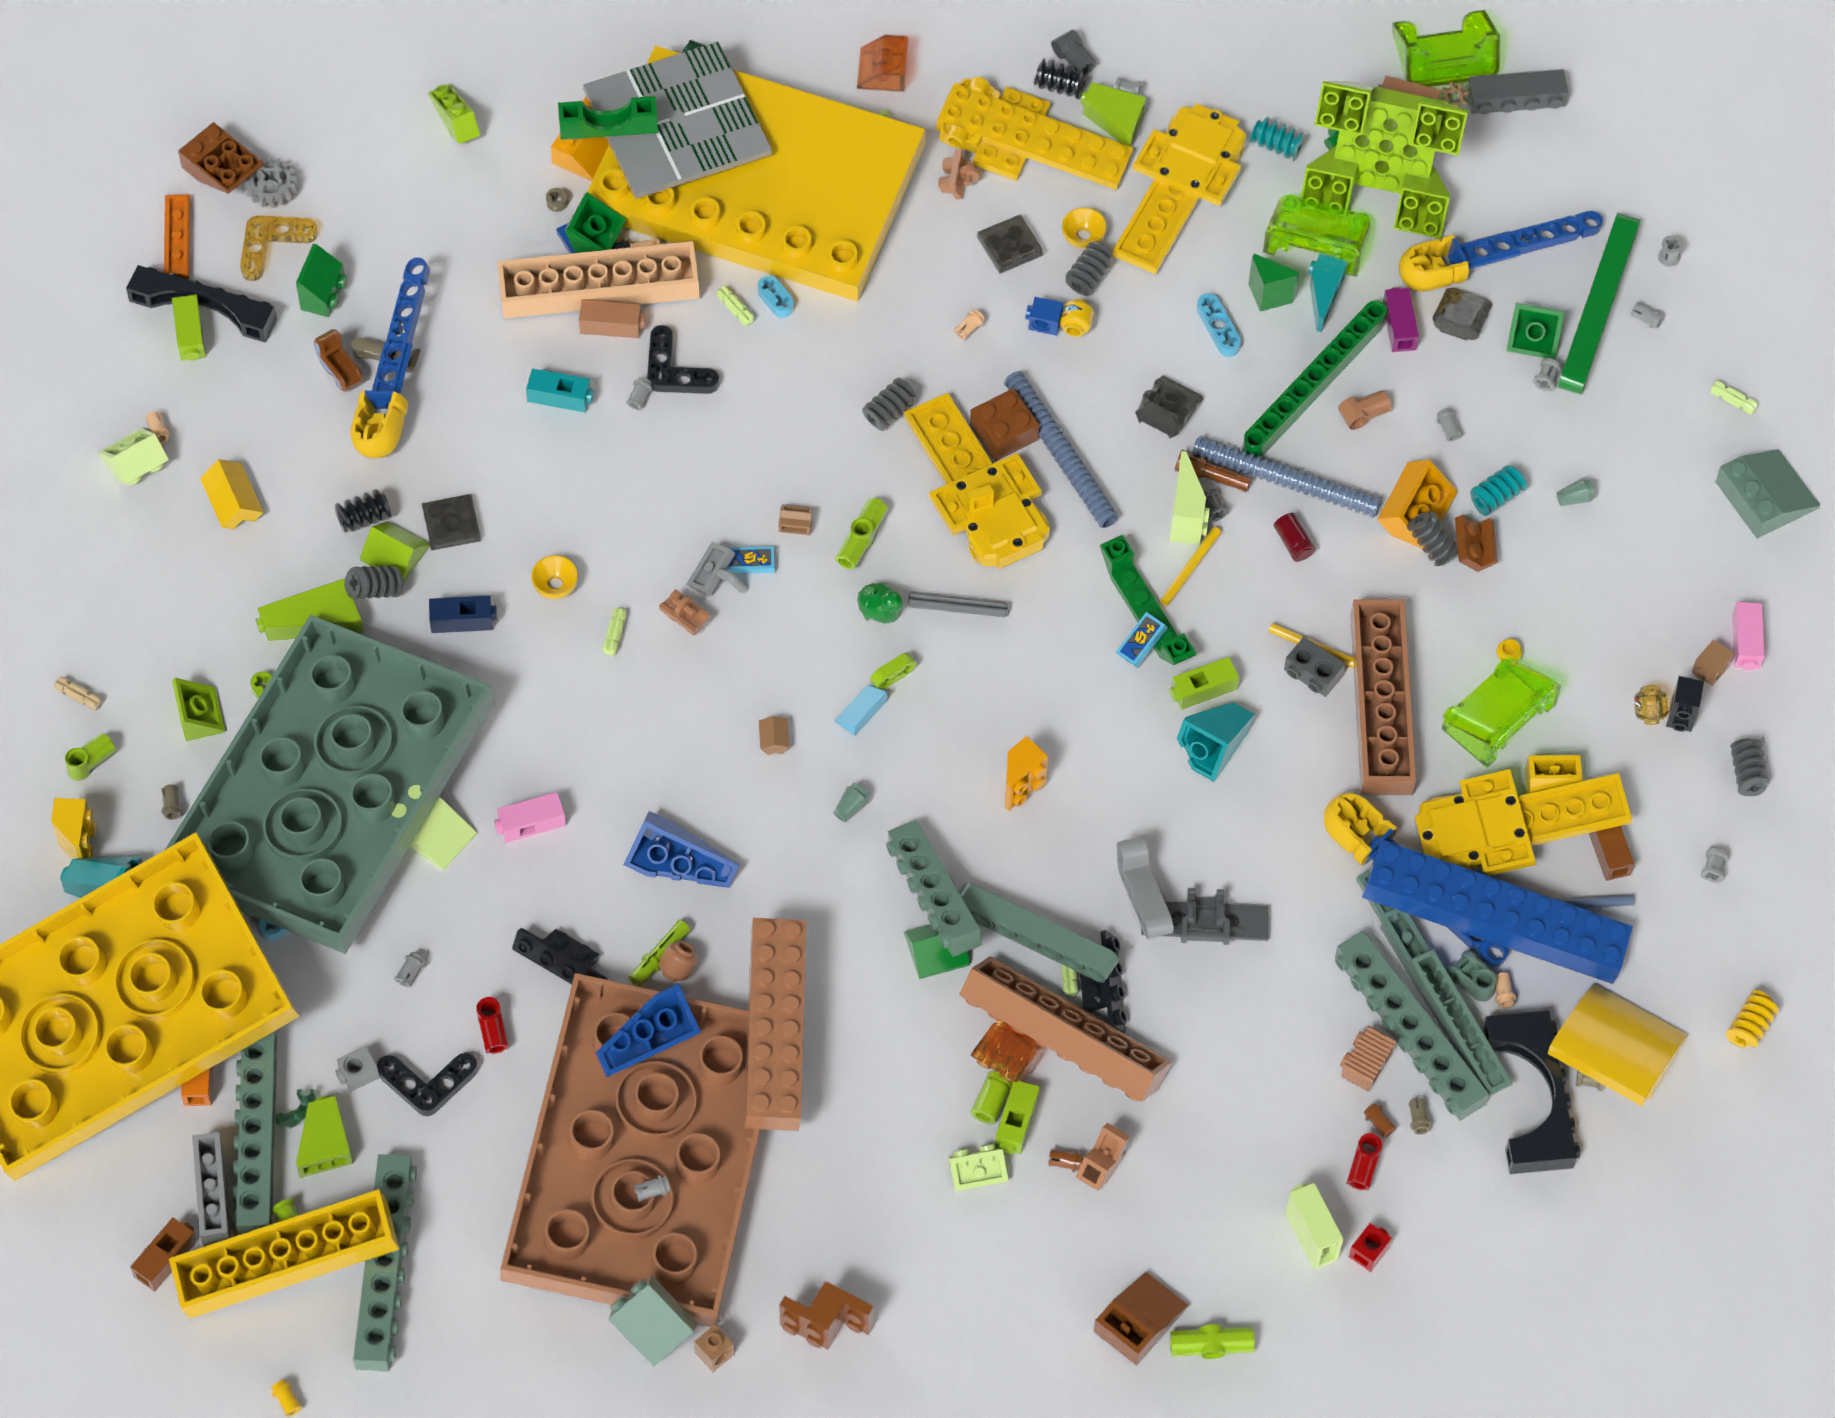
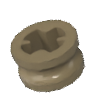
(559, 205)

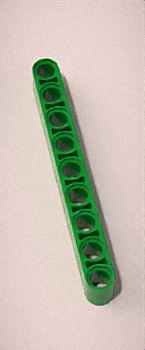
(1598, 303)
(1318, 370)

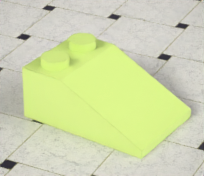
(1189, 512)
(442, 833)

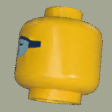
(1076, 317)

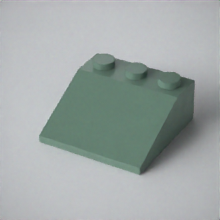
(1765, 491)

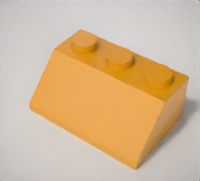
(579, 155)
(1416, 491)

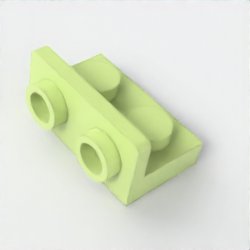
(977, 1168)

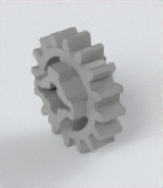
(271, 183)

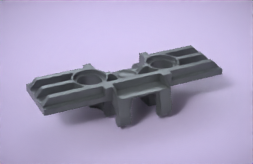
(1213, 914)

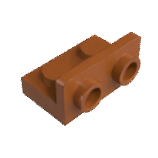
(1476, 542)

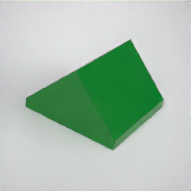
(593, 225)
(1271, 283)
(1535, 331)
(929, 954)

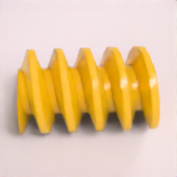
(1752, 1020)

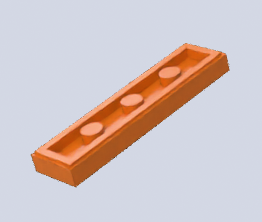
(177, 235)

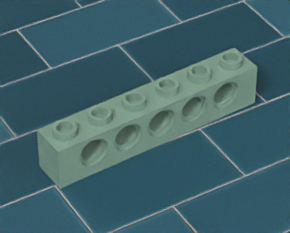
(934, 888)

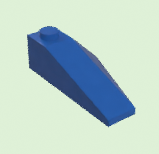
(675, 853)
(652, 1029)

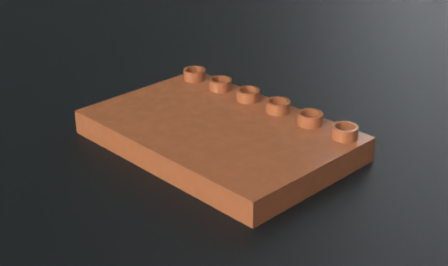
(600, 1135)

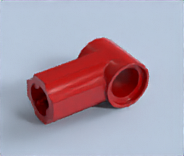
(491, 1026)
(1364, 1162)

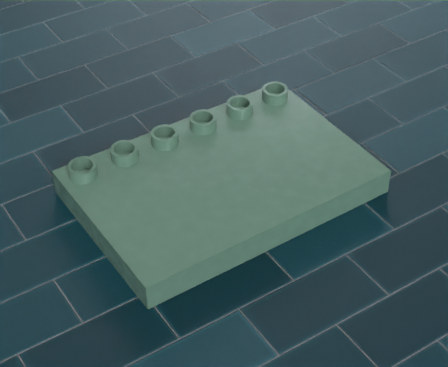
(317, 770)

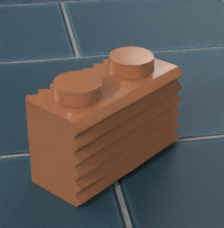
(1367, 1058)

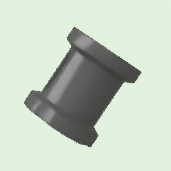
(1217, 509)

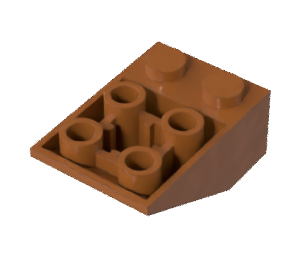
(218, 159)
(1139, 1317)

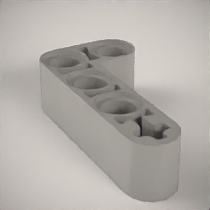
(1143, 888)

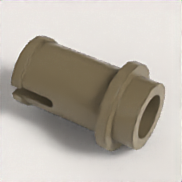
(171, 806)
(1420, 1121)

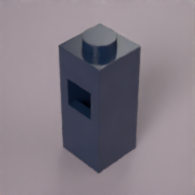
(461, 614)

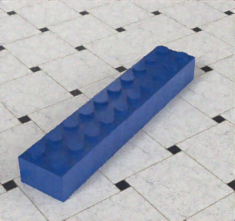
(1497, 912)

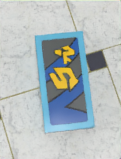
(752, 560)
(1141, 640)

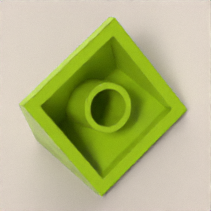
(393, 546)
(198, 709)

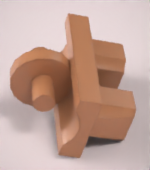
(960, 172)
(684, 612)

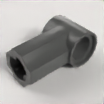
(1071, 48)

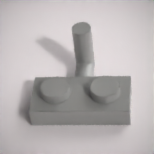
(712, 569)

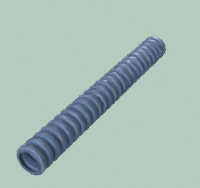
(1063, 452)
(1286, 476)

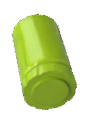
(991, 1098)

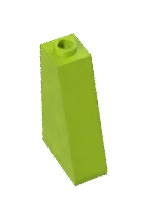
(328, 602)

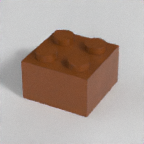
(1004, 424)

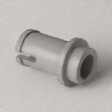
(1647, 315)
(641, 389)
(1447, 420)
(409, 969)
(652, 1188)

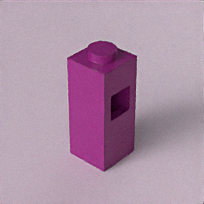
(1400, 319)

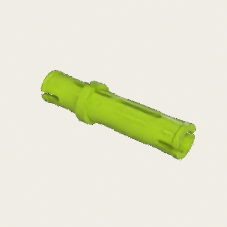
(650, 961)

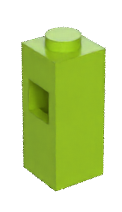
(188, 327)
(1204, 683)
(1017, 1117)

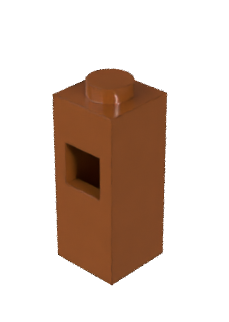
(1612, 852)
(153, 1264)

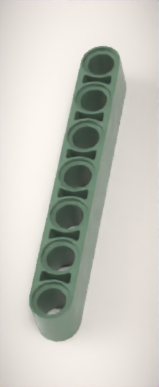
(1039, 933)

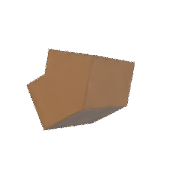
(795, 519)
(773, 735)

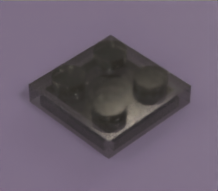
(1010, 243)
(451, 522)

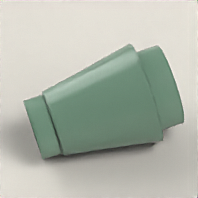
(1577, 492)
(851, 801)

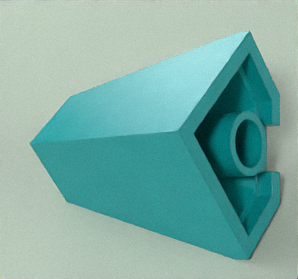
(1214, 737)
(88, 874)

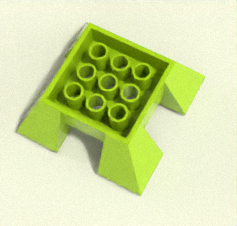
(1414, 136)

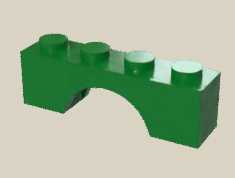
(634, 118)

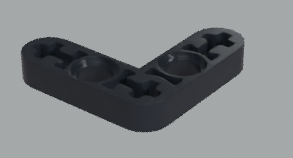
(671, 374)
(431, 1089)

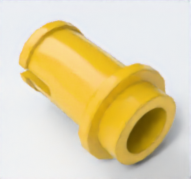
(285, 1397)

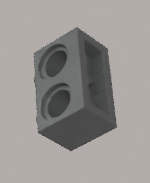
(1318, 663)

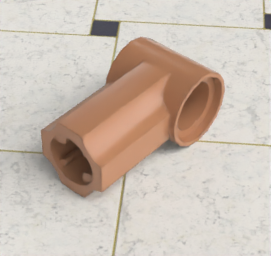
(1358, 411)

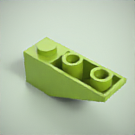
(455, 113)

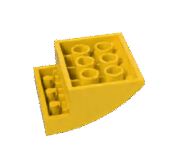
(1617, 1044)

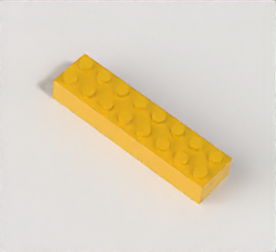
(284, 1254)

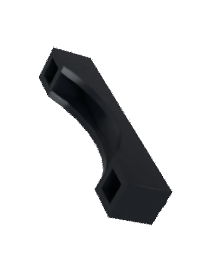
(156, 288)

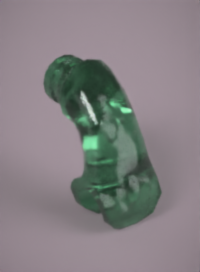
(294, 1117)

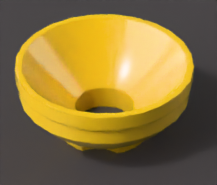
(1083, 220)
(554, 568)

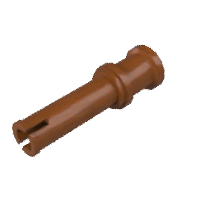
(1218, 474)

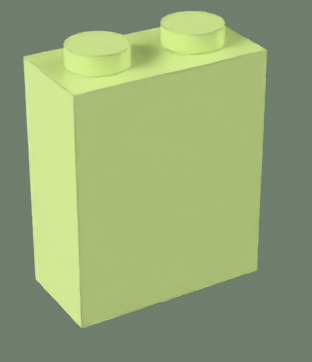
(1313, 1225)

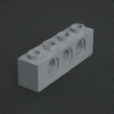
(211, 1188)

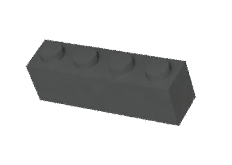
(1517, 91)

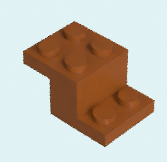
(826, 1316)

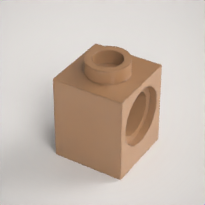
(1712, 663)
(714, 1348)

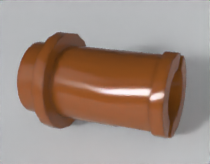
(1379, 1120)
(1065, 1159)

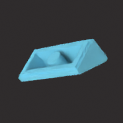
(861, 709)

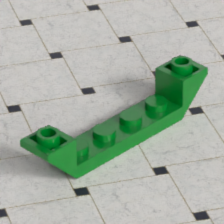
(1139, 599)

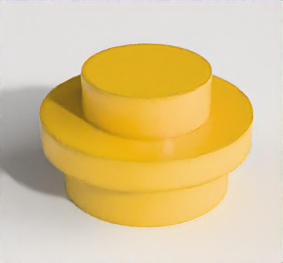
(1509, 649)

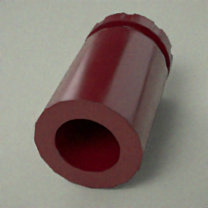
(1294, 537)

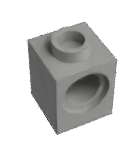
(357, 1058)

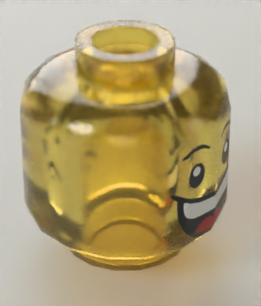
(1651, 704)

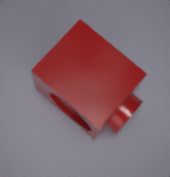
(1369, 1257)

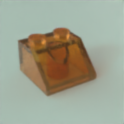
(883, 64)

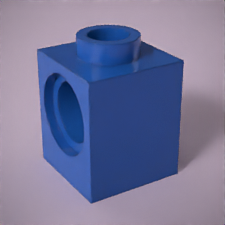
(1044, 315)

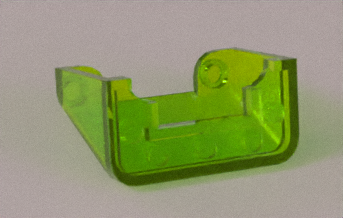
(1450, 55)
(1319, 230)
(1499, 708)

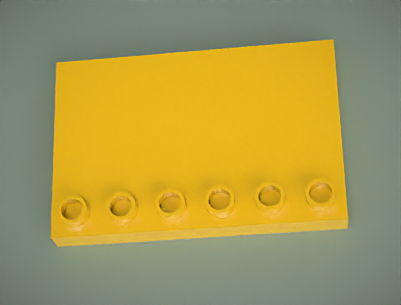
(804, 211)
(126, 1002)

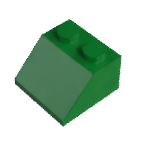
(320, 282)

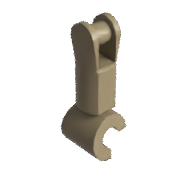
(372, 350)

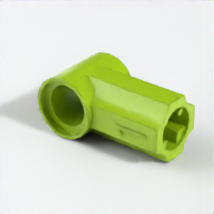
(89, 755)

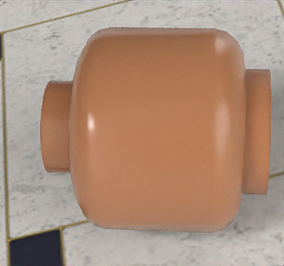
(678, 961)

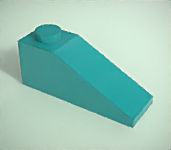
(1325, 282)

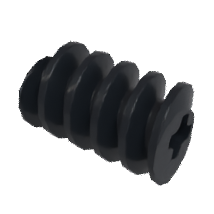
(1060, 79)
(362, 510)

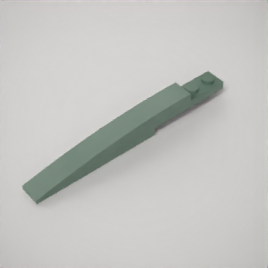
(1440, 994)

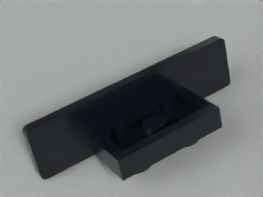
(558, 954)
(1107, 994)

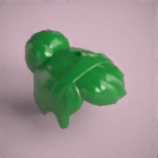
(880, 607)

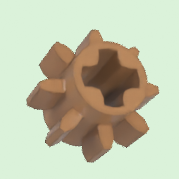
(1452, 89)

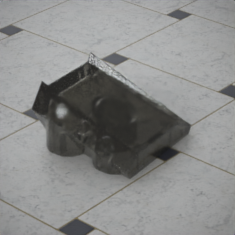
(1461, 314)
(1168, 406)

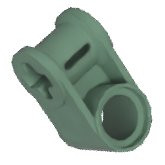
(1469, 973)

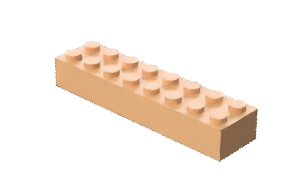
(612, 275)

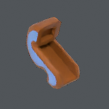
(337, 360)

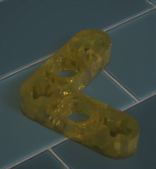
(267, 233)

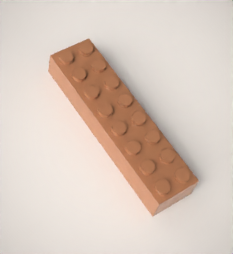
(1382, 697)
(775, 1024)
(1065, 1029)

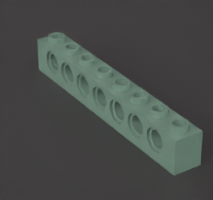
(1362, 950)
(261, 1141)
(379, 1355)

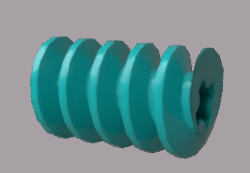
(1277, 138)
(1497, 489)

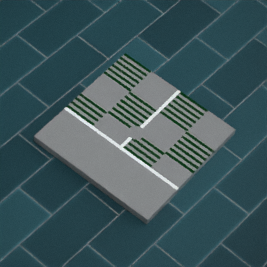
(700, 119)

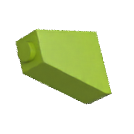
(1114, 111)
(323, 1139)

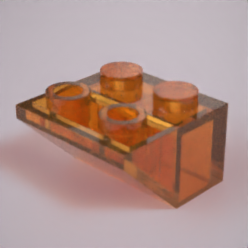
(1007, 1052)

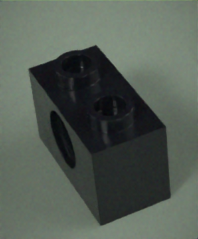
(1685, 704)

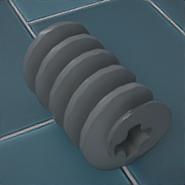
(1089, 268)
(889, 403)
(1433, 537)
(373, 582)
(1749, 766)

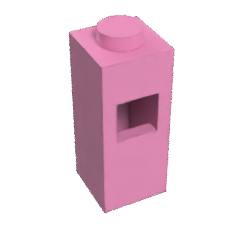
(1748, 635)
(530, 817)

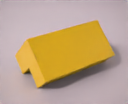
(231, 494)

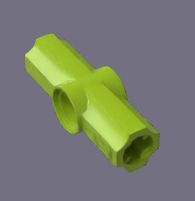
(856, 544)
(1212, 1341)

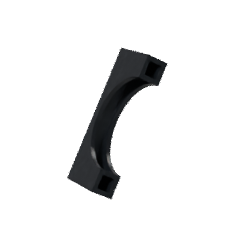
(1552, 1143)

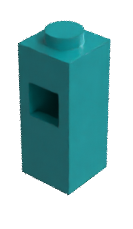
(559, 390)

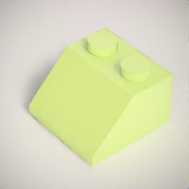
(134, 456)

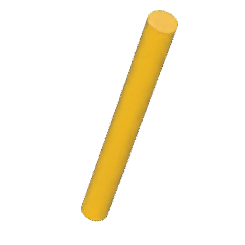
(1190, 566)
(1295, 638)

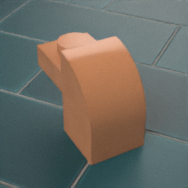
(1103, 1158)

